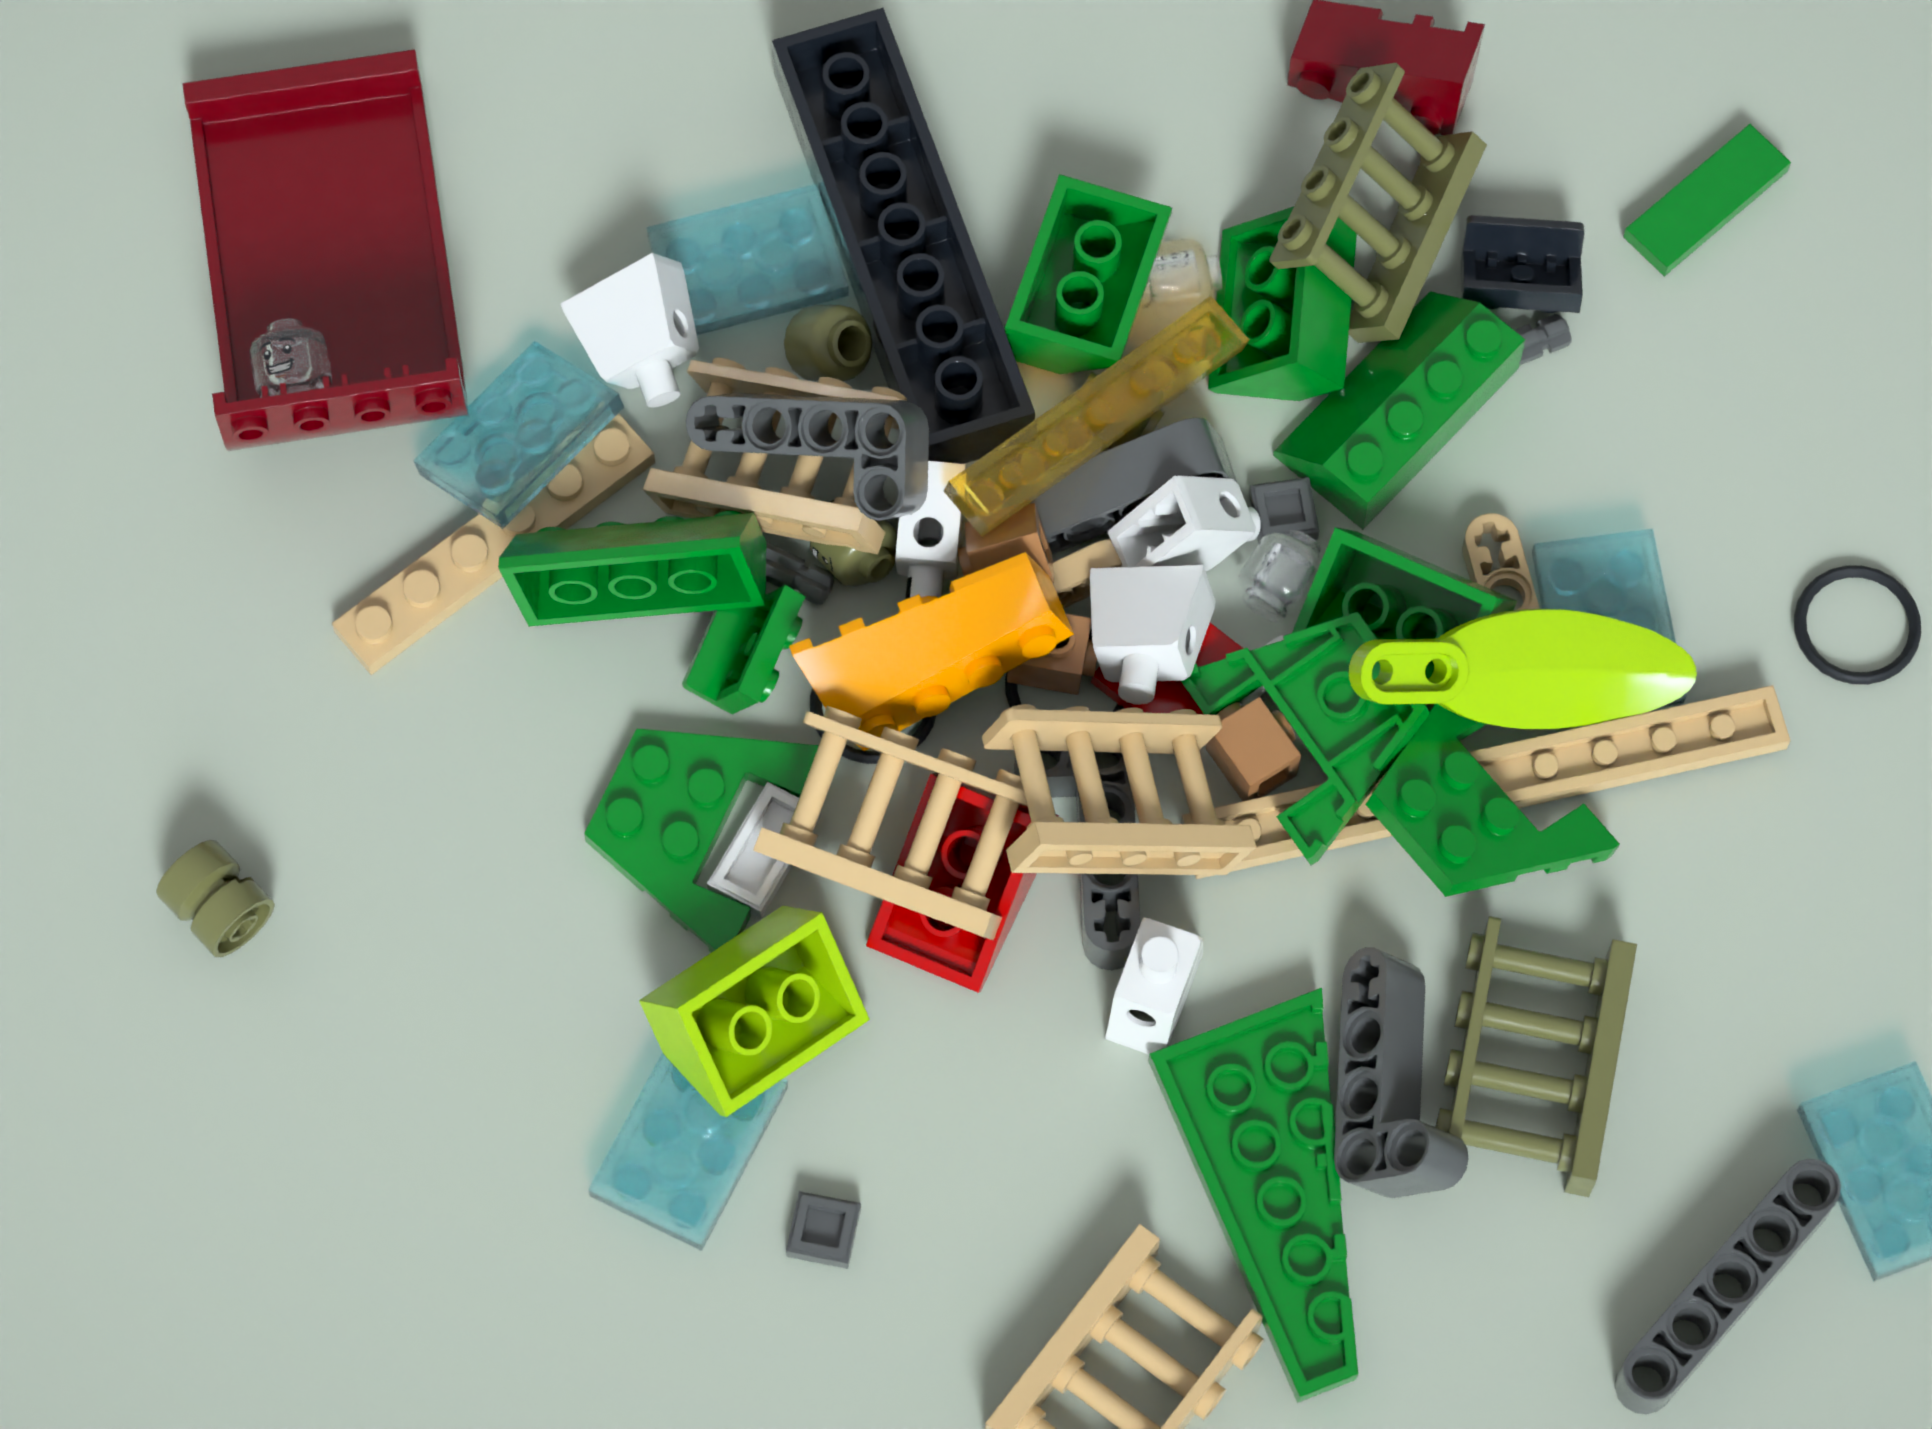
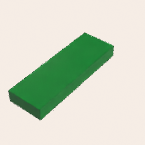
(1707, 199)

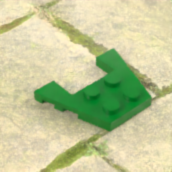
(1343, 732)
(671, 808)
(1464, 824)

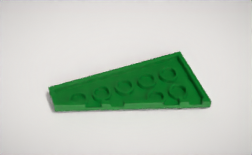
(1263, 1145)

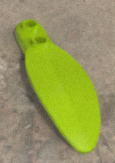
(1530, 669)

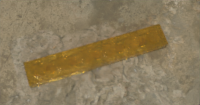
(1095, 416)

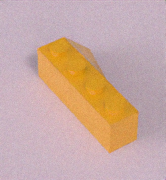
(937, 646)

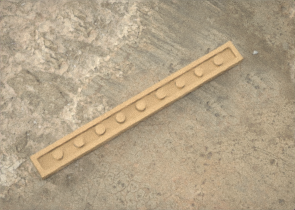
(1564, 764)

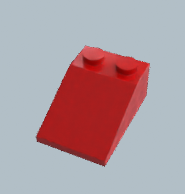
(938, 945)

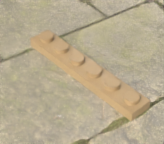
(469, 557)

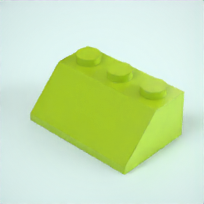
(756, 1008)

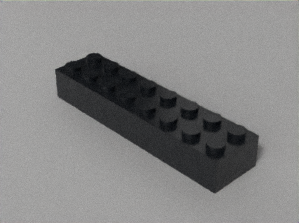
(901, 234)

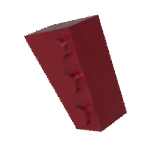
(1348, 37)

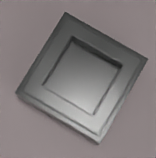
(1285, 507)
(823, 1230)

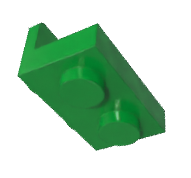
(741, 649)

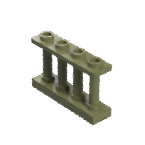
(1423, 213)
(1594, 1036)

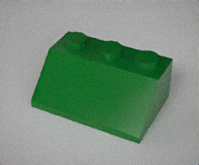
(1085, 277)
(1290, 315)
(1393, 592)

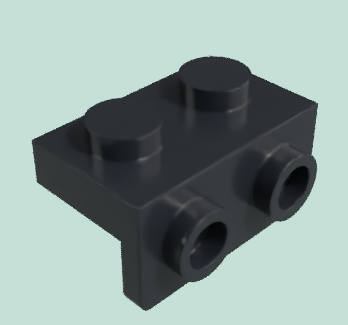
(1522, 263)

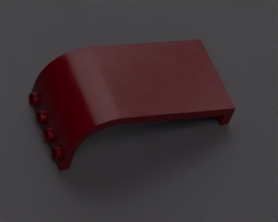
(330, 218)

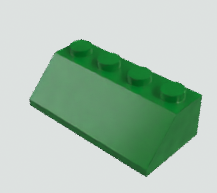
(1402, 405)
(637, 569)

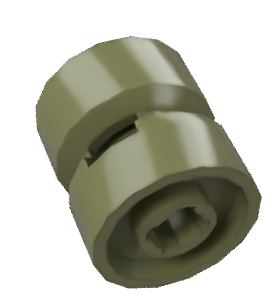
(207, 890)

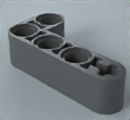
(809, 435)
(1125, 476)
(1095, 896)
(1380, 1083)

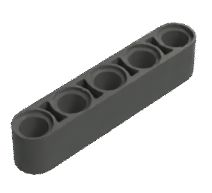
(1742, 1260)

